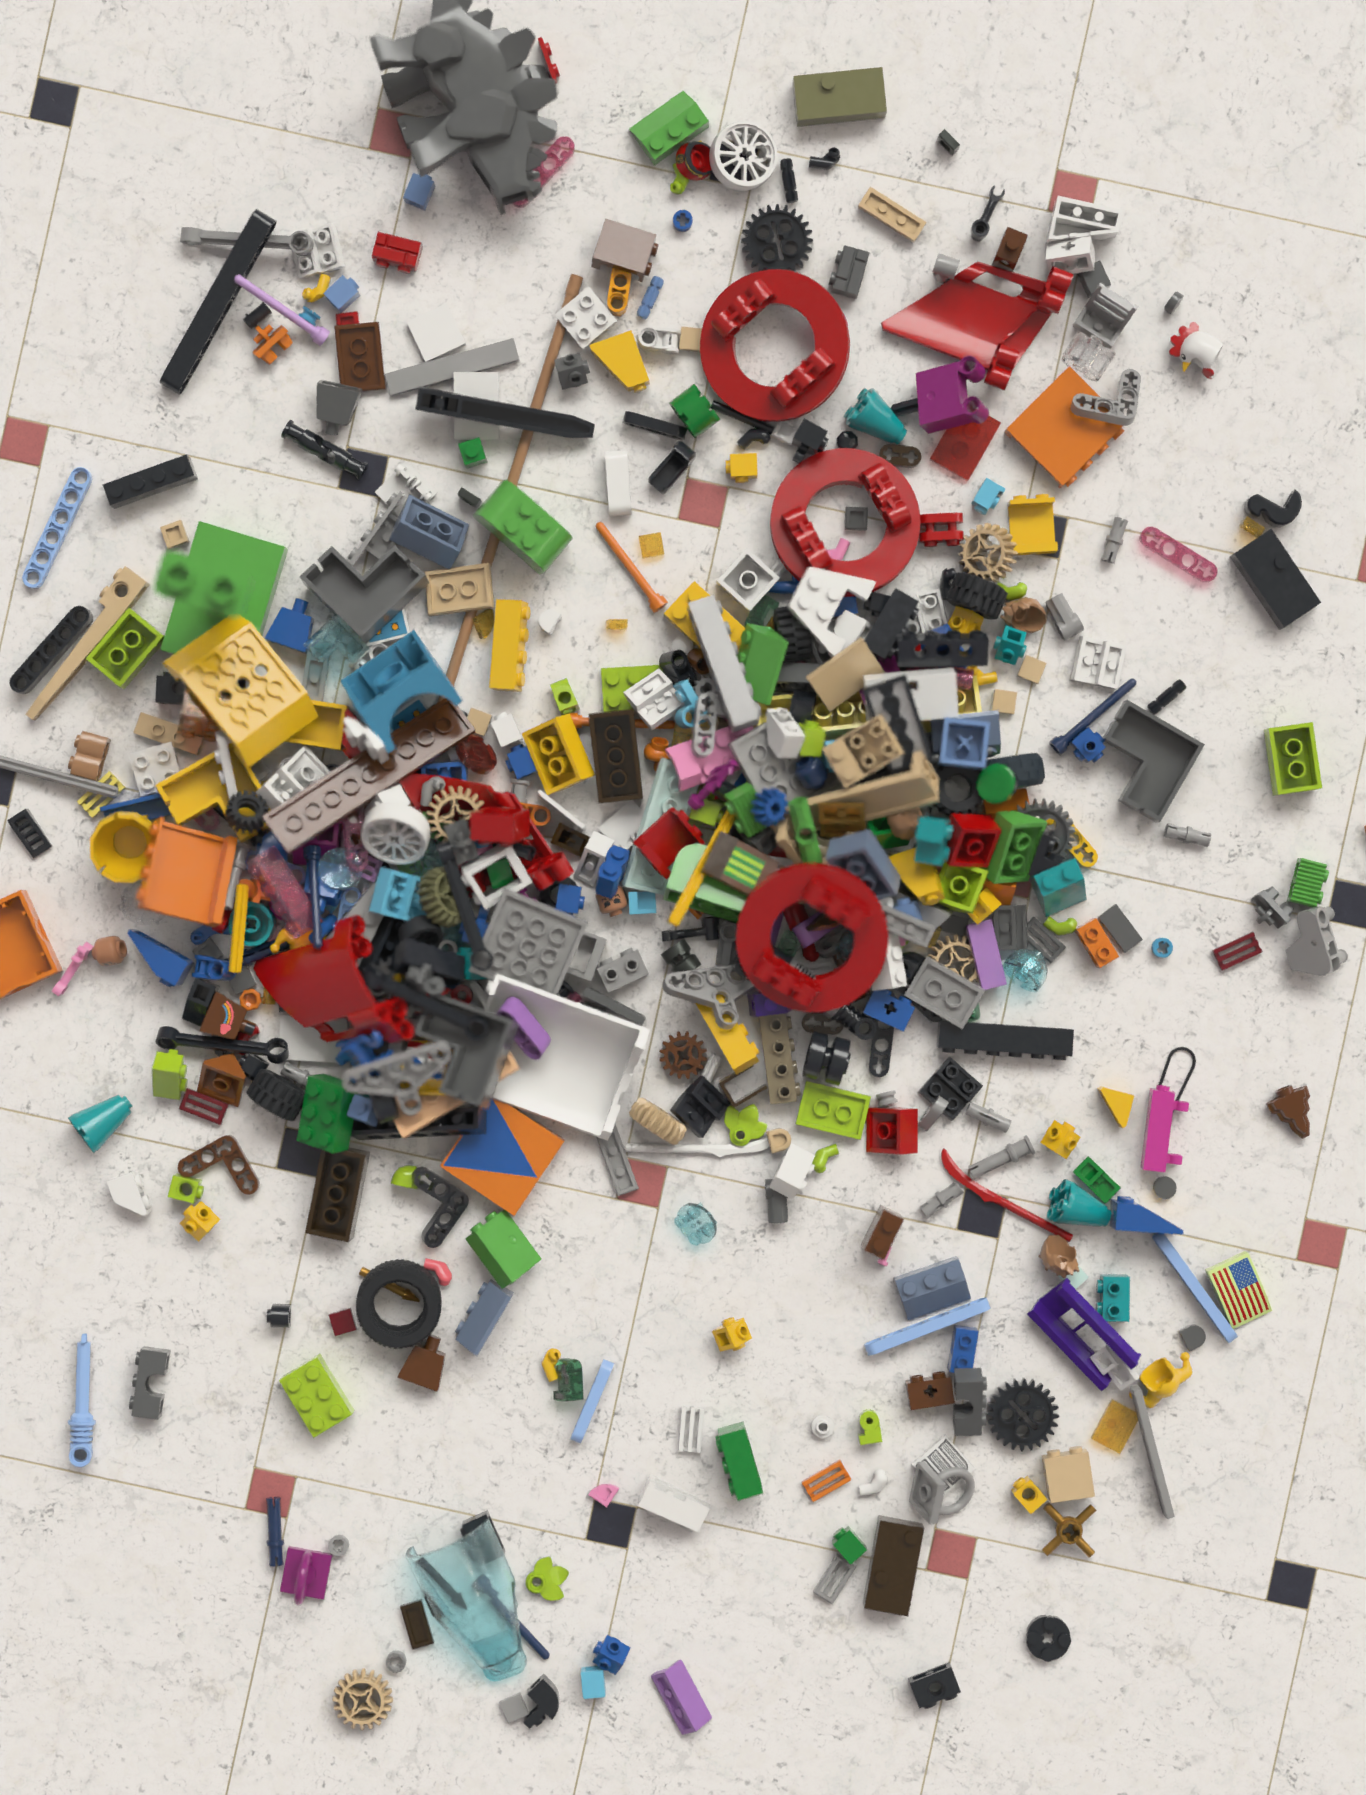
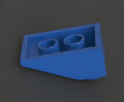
(163, 960)
(1131, 1216)

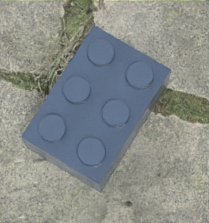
(866, 860)

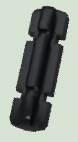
(789, 180)
(1166, 697)

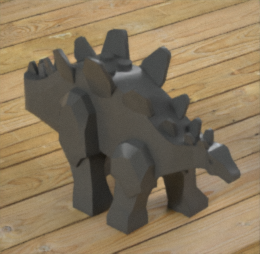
(483, 87)

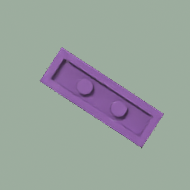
(986, 954)
(682, 1697)

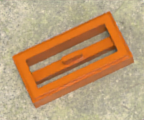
(810, 1490)

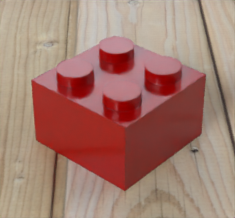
(500, 825)
(972, 840)

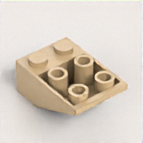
(863, 750)

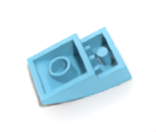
(396, 895)

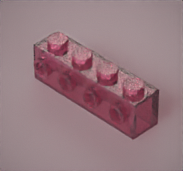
(283, 891)

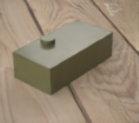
(839, 96)

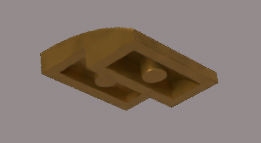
(840, 818)

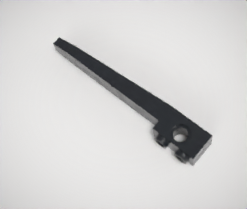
(502, 413)

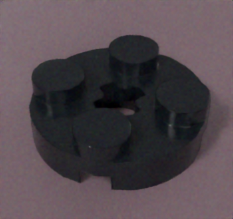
(1048, 1624)

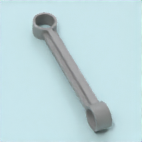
(197, 236)

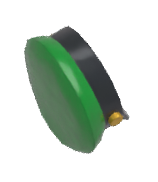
(996, 783)

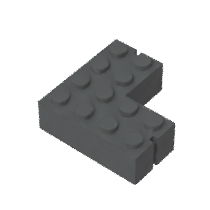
(369, 599)
(1163, 756)
(474, 1064)

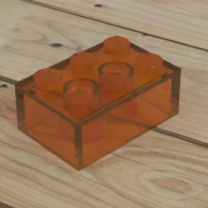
(196, 720)

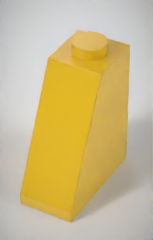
(622, 360)
(918, 877)

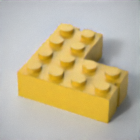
(200, 789)

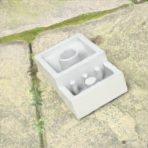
(292, 777)

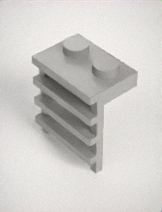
(1105, 315)

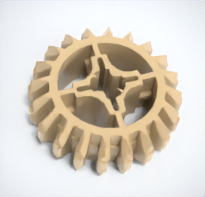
(994, 567)
(453, 802)
(950, 946)
(657, 1121)
(355, 1693)

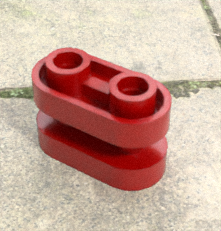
(931, 537)

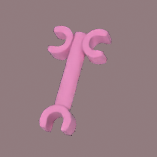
(81, 954)

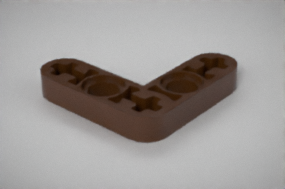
(228, 1157)

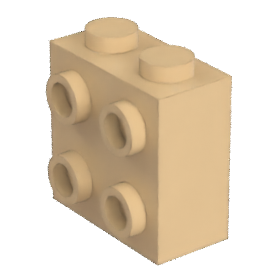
(1068, 1474)

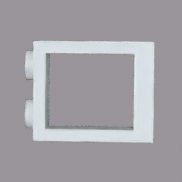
(486, 859)

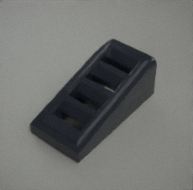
(23, 837)

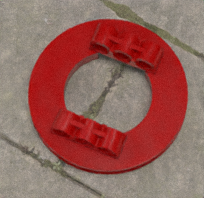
(809, 382)
(890, 492)
(840, 897)

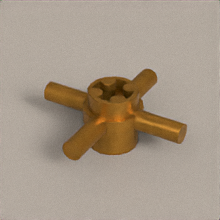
(1062, 1523)

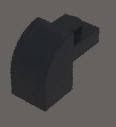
(546, 1697)

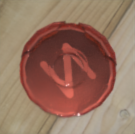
(477, 755)

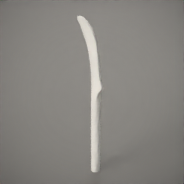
(717, 1150)

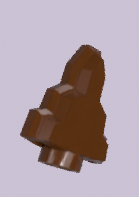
(1292, 1107)

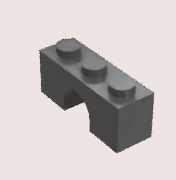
(145, 1401)
(968, 1416)

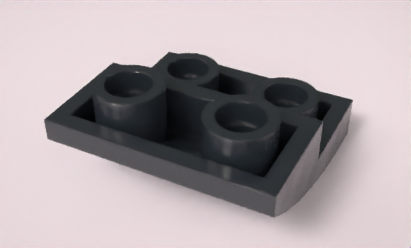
(953, 1085)

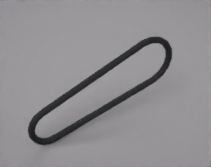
(1189, 1074)

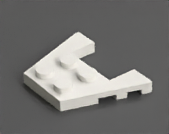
(818, 599)

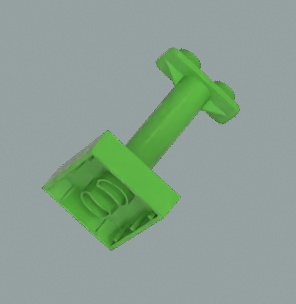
(217, 580)

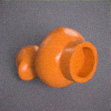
(656, 750)

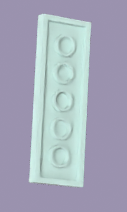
(662, 797)

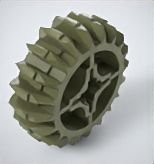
(438, 898)

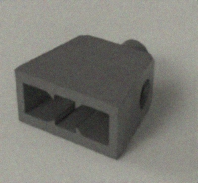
(336, 404)

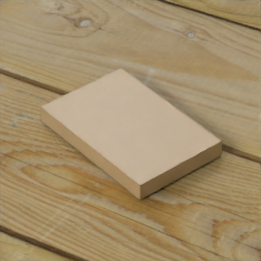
(459, 589)
(844, 674)

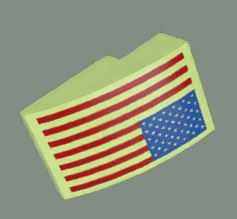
(1239, 1289)

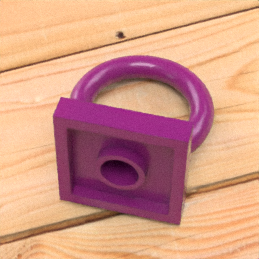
(306, 1573)

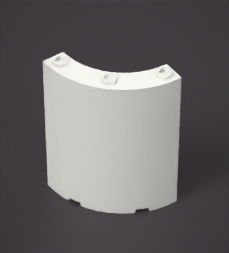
(582, 1067)

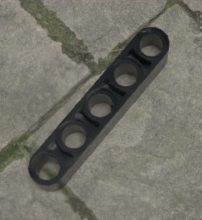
(40, 653)

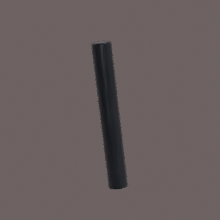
(717, 406)

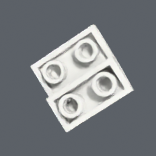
(325, 255)
(931, 613)
(364, 738)

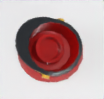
(693, 160)

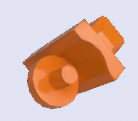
(263, 350)
(255, 892)

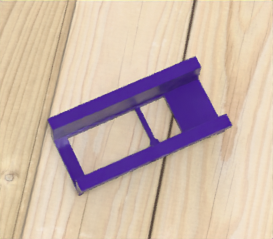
(1047, 1315)

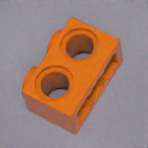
(1096, 943)

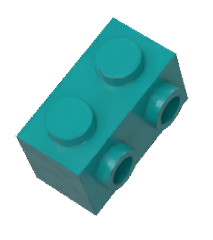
(1114, 1297)

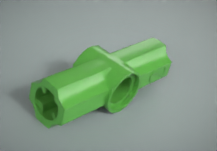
(802, 819)

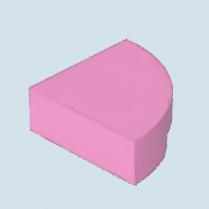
(604, 1493)

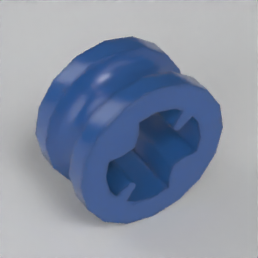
(688, 216)

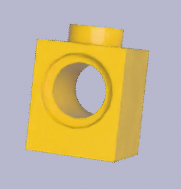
(985, 906)
(1035, 1500)

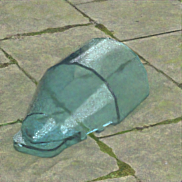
(474, 1599)

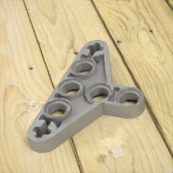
(707, 990)
(389, 1079)

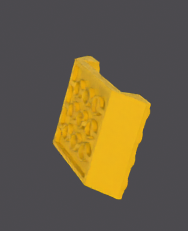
(257, 716)

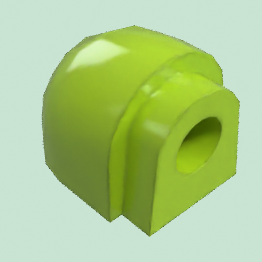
(403, 1177)

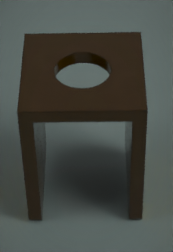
(744, 1098)

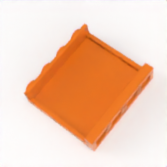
(1058, 436)
(186, 873)

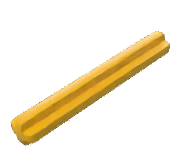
(238, 928)

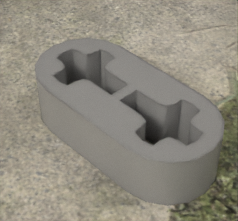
(932, 1113)

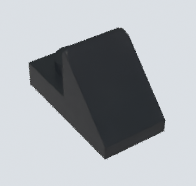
(1043, 859)

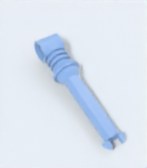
(82, 1420)

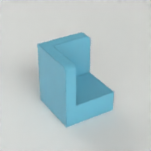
(642, 902)
(593, 1682)

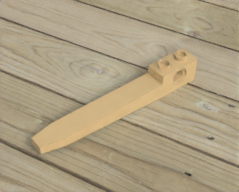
(114, 609)

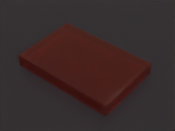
(964, 446)

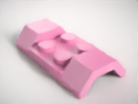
(695, 770)

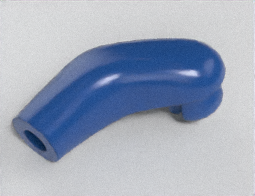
(203, 933)

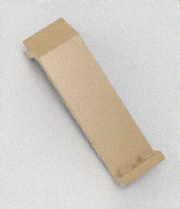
(880, 797)

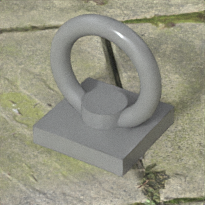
(929, 1491)

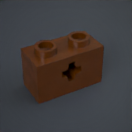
(940, 1396)

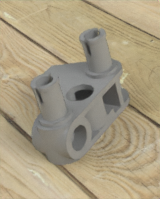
(1311, 951)

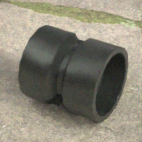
(689, 962)

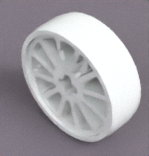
(766, 145)
(388, 837)

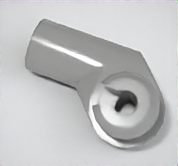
(429, 788)

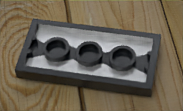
(897, 706)

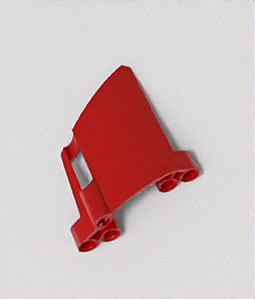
(981, 322)
(542, 869)
(326, 986)

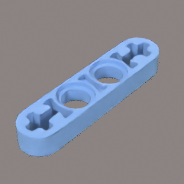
(592, 1401)

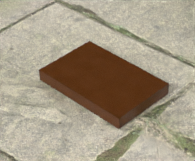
(360, 356)

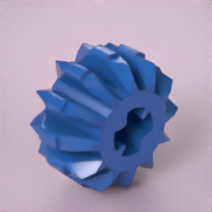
(769, 806)

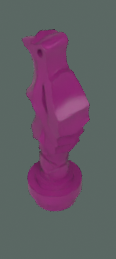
(717, 776)

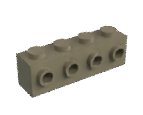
(778, 1059)

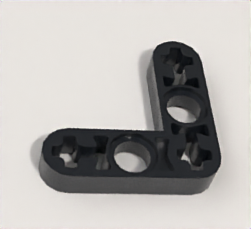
(446, 1198)

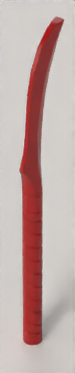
(989, 1196)

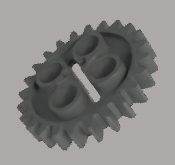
(1061, 824)

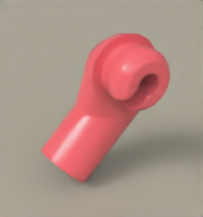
(441, 1270)

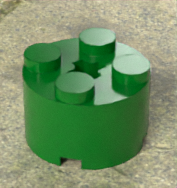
(694, 411)

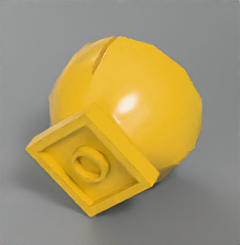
(120, 846)

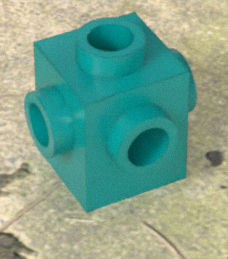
(1010, 645)

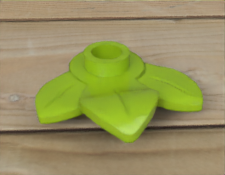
(744, 1121)
(550, 1579)

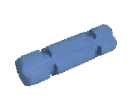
(650, 297)

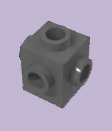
(572, 370)

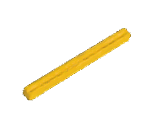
(697, 876)

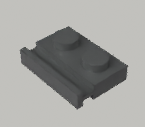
(1011, 927)

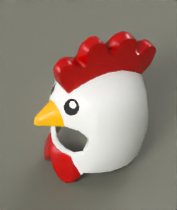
(1196, 348)

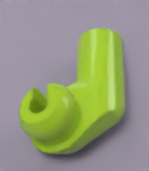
(680, 182)
(1014, 592)
(1061, 928)
(822, 1156)

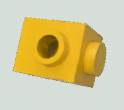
(742, 467)

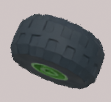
(1027, 767)

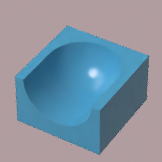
(391, 679)

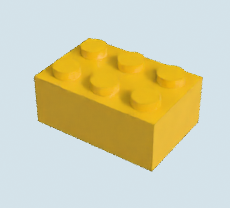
(558, 754)

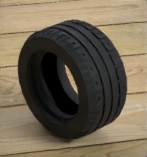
(393, 1335)

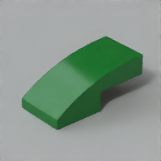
(1097, 1180)

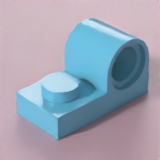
(686, 695)

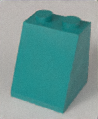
(1059, 887)

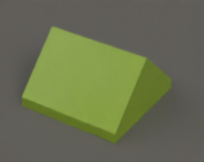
(961, 887)

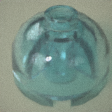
(1027, 967)

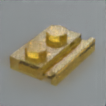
(1115, 1426)

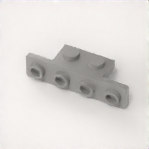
(377, 540)

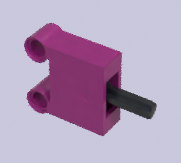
(944, 397)

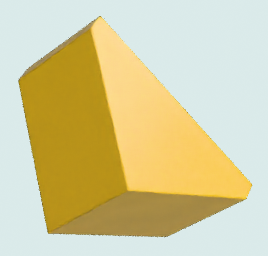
(1118, 1104)

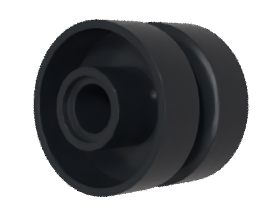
(834, 1059)

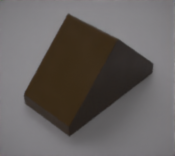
(570, 839)

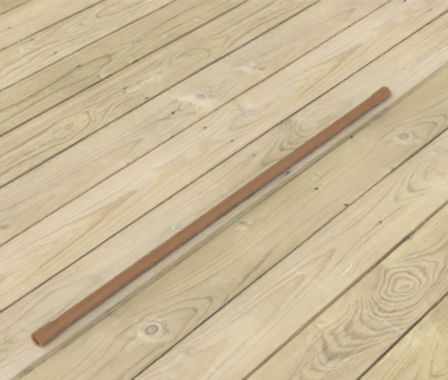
(572, 290)

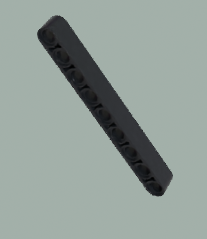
(217, 302)

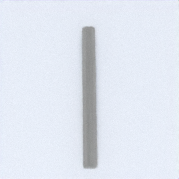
(58, 777)

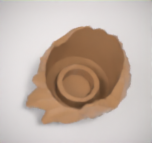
(1024, 614)
(904, 823)
(1059, 1256)

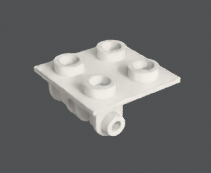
(586, 317)
(408, 482)
(153, 766)
(624, 826)

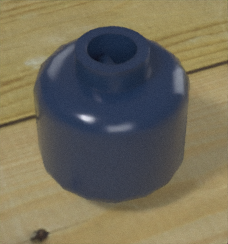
(811, 772)

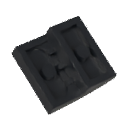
(700, 1106)

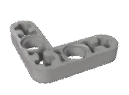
(1114, 407)
(715, 710)

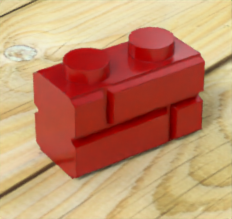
(396, 252)

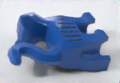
(360, 1051)

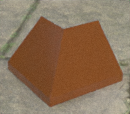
(222, 1079)

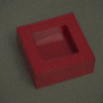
(342, 1321)

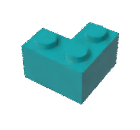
(932, 840)

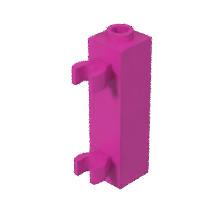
(1158, 1129)

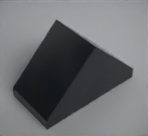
(802, 706)

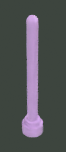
(318, 333)

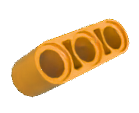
(620, 293)

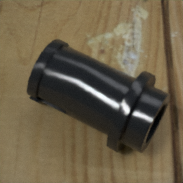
(257, 315)

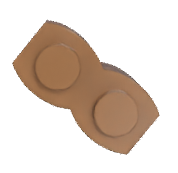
(89, 756)

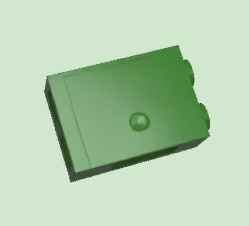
(502, 1248)

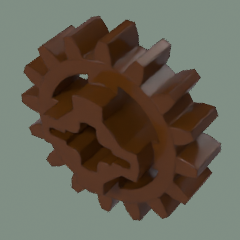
(696, 1063)

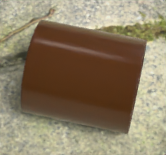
(694, 657)

